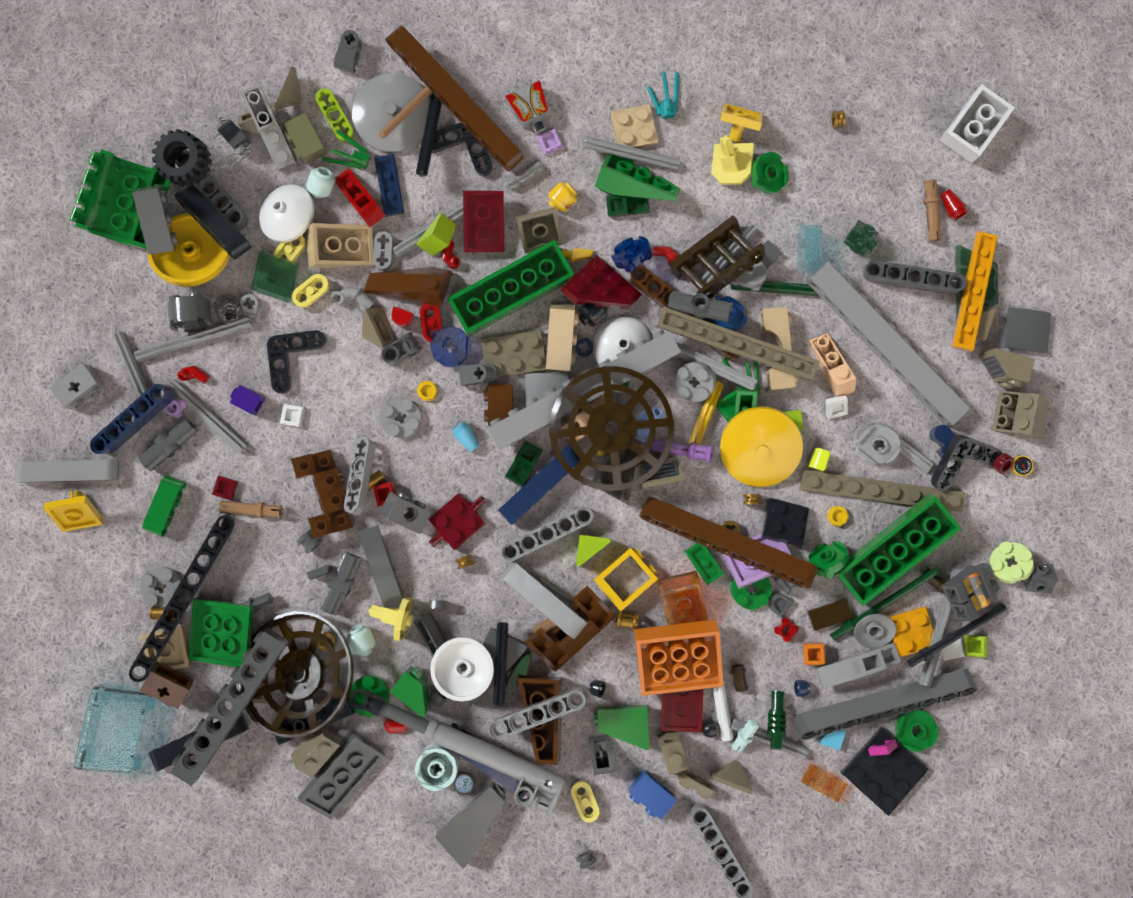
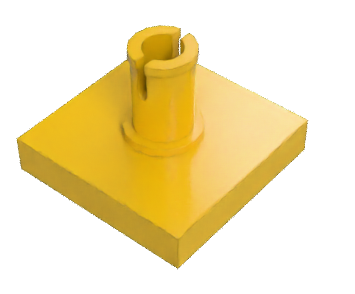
(740, 118)
(74, 512)

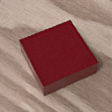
(225, 487)

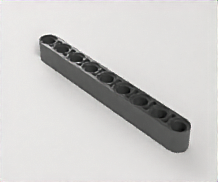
(884, 704)

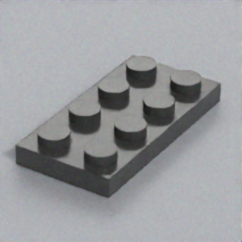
(341, 776)

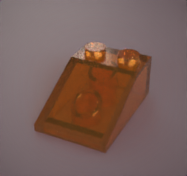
(682, 598)

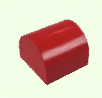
(402, 317)
(382, 491)

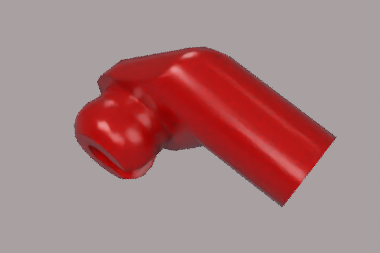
(666, 251)
(449, 258)
(192, 372)
(394, 727)

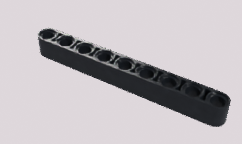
(180, 607)

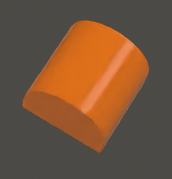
(814, 653)

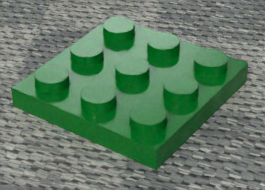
(220, 632)

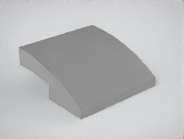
(539, 383)

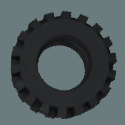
(170, 147)

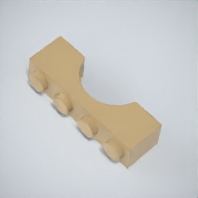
(776, 323)

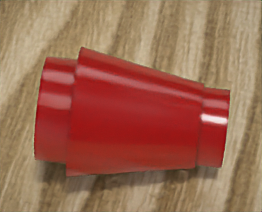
(954, 205)

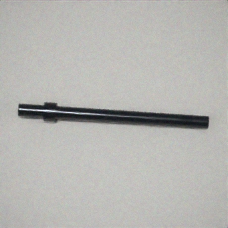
(928, 652)

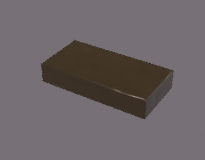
(830, 614)

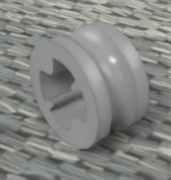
(255, 307)

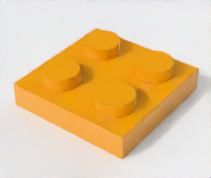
(912, 631)

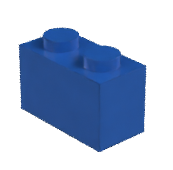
(652, 795)

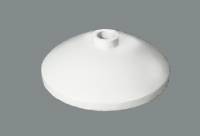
(286, 213)
(613, 331)
(453, 681)

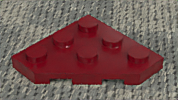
(600, 285)

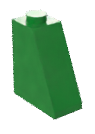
(624, 723)

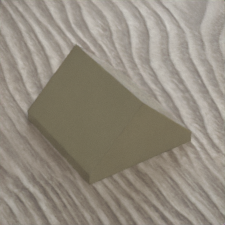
(539, 229)

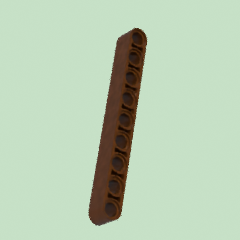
(454, 98)
(729, 542)

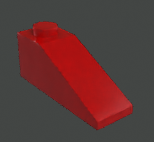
(359, 197)

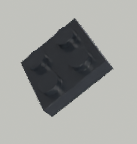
(785, 522)

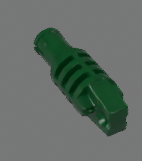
(776, 721)

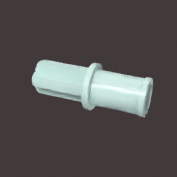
(745, 735)

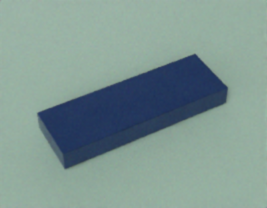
(389, 185)

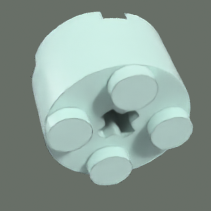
(425, 767)

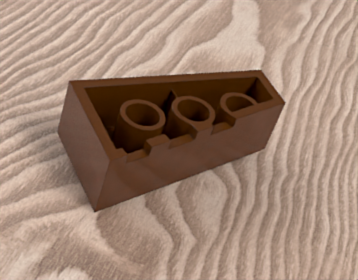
(546, 736)

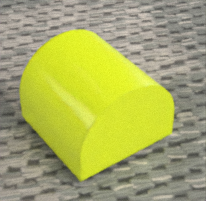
(819, 459)

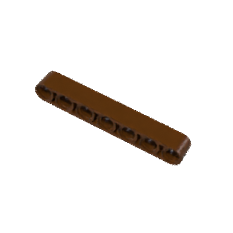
(659, 298)

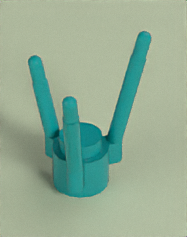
(668, 107)

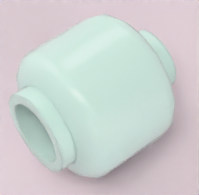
(320, 182)
(360, 640)

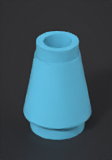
(465, 436)

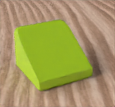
(976, 645)

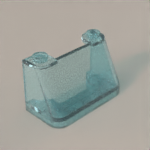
(112, 729)

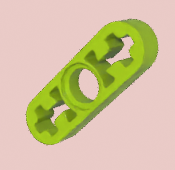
(332, 108)

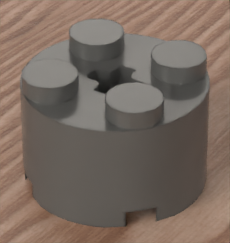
(189, 312)

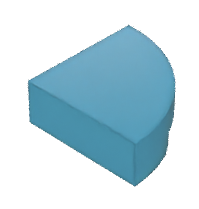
(833, 739)

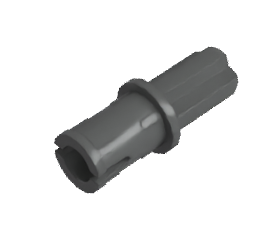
(260, 602)

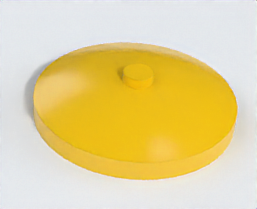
(195, 258)
(761, 446)

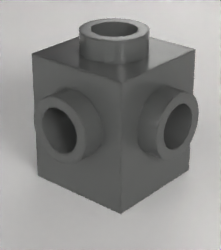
(1042, 579)

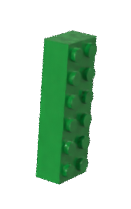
(511, 288)
(897, 549)

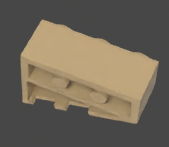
(561, 336)

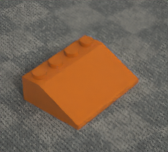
(679, 657)

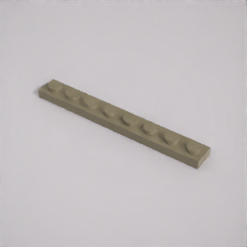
(738, 344)
(877, 489)

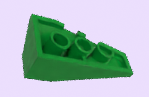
(624, 178)

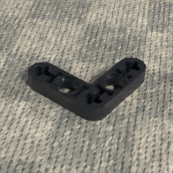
(469, 140)
(282, 354)
(963, 451)

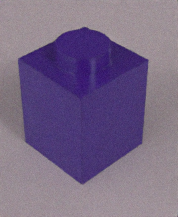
(247, 400)

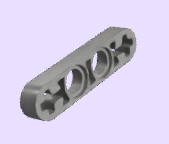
(363, 452)

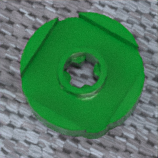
(760, 177)
(837, 555)
(755, 601)
(374, 684)
(922, 740)

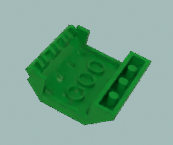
(108, 201)

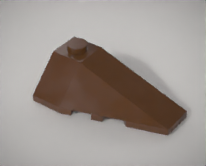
(415, 285)

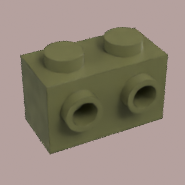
(307, 142)

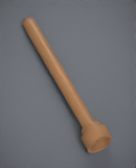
(405, 112)

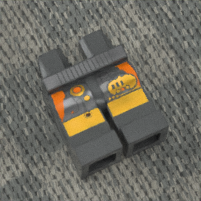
(972, 591)

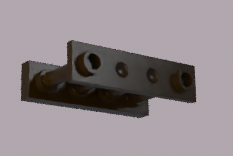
(714, 242)

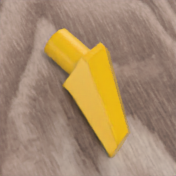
(577, 254)

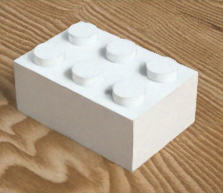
(976, 123)

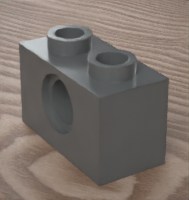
(394, 509)

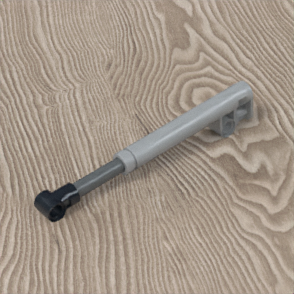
(541, 783)

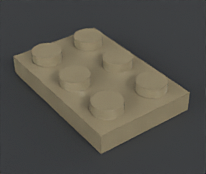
(515, 353)

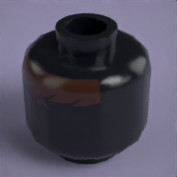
(592, 314)

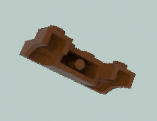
(329, 492)
(560, 647)

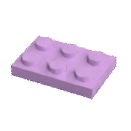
(746, 574)

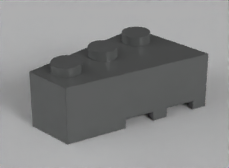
(155, 219)

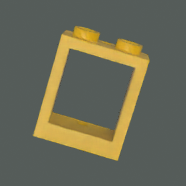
(649, 570)

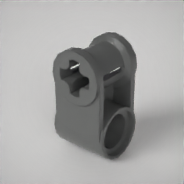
(348, 55)
(401, 348)
(477, 373)

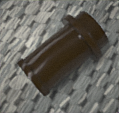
(937, 581)
(739, 677)

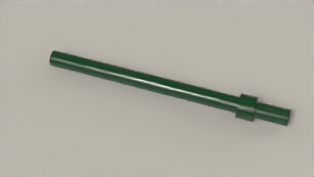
(849, 626)

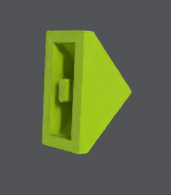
(437, 235)
(589, 546)

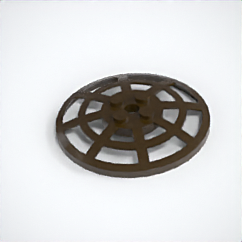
(601, 438)
(312, 678)

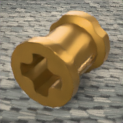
(627, 620)

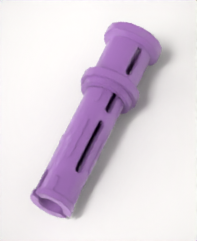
(692, 453)

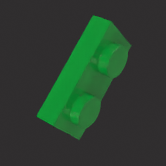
(704, 563)

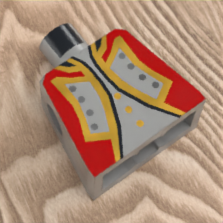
(529, 106)

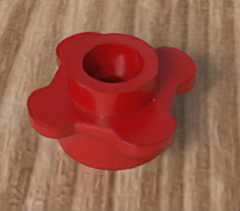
(792, 629)

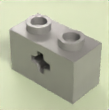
(66, 388)

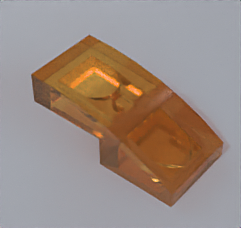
(824, 782)

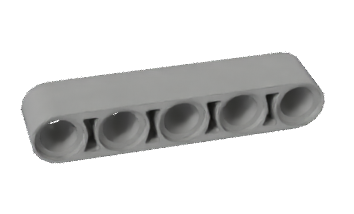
(67, 471)
(537, 534)
(544, 600)
(531, 720)
(725, 860)

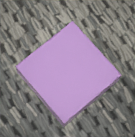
(549, 141)

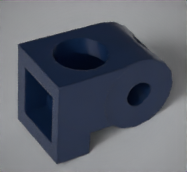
(942, 436)

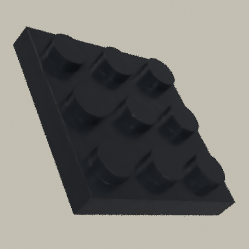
(884, 777)

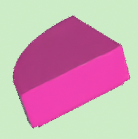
(889, 746)

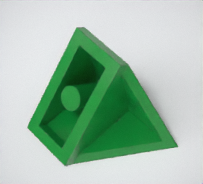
(736, 402)

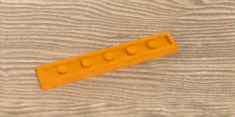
(975, 291)

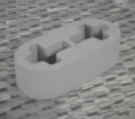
(377, 255)

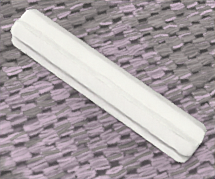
(722, 713)

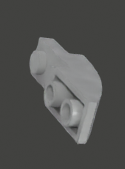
(268, 126)
(858, 665)

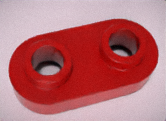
(430, 323)

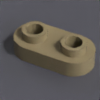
(703, 787)

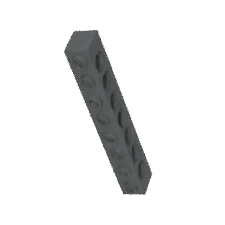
(184, 767)

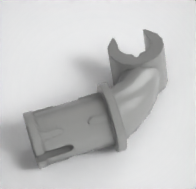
(355, 294)

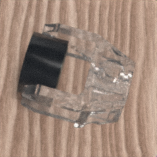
(234, 137)

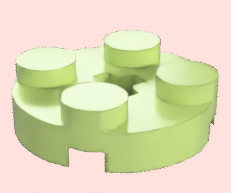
(1008, 551)

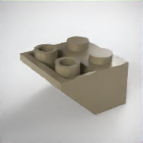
(1020, 414)

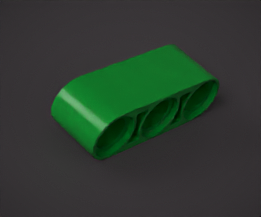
(163, 505)

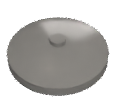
(379, 103)

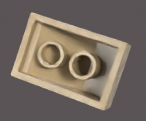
(339, 245)

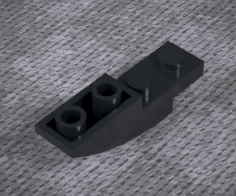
(302, 724)

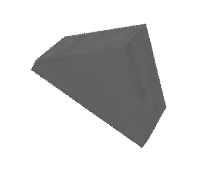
(601, 755)

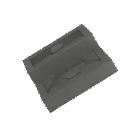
(1027, 330)

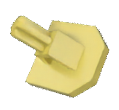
(732, 161)
(400, 618)

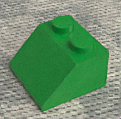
(413, 690)

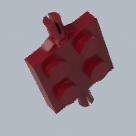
(457, 521)

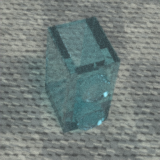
(809, 247)

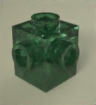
(861, 238)

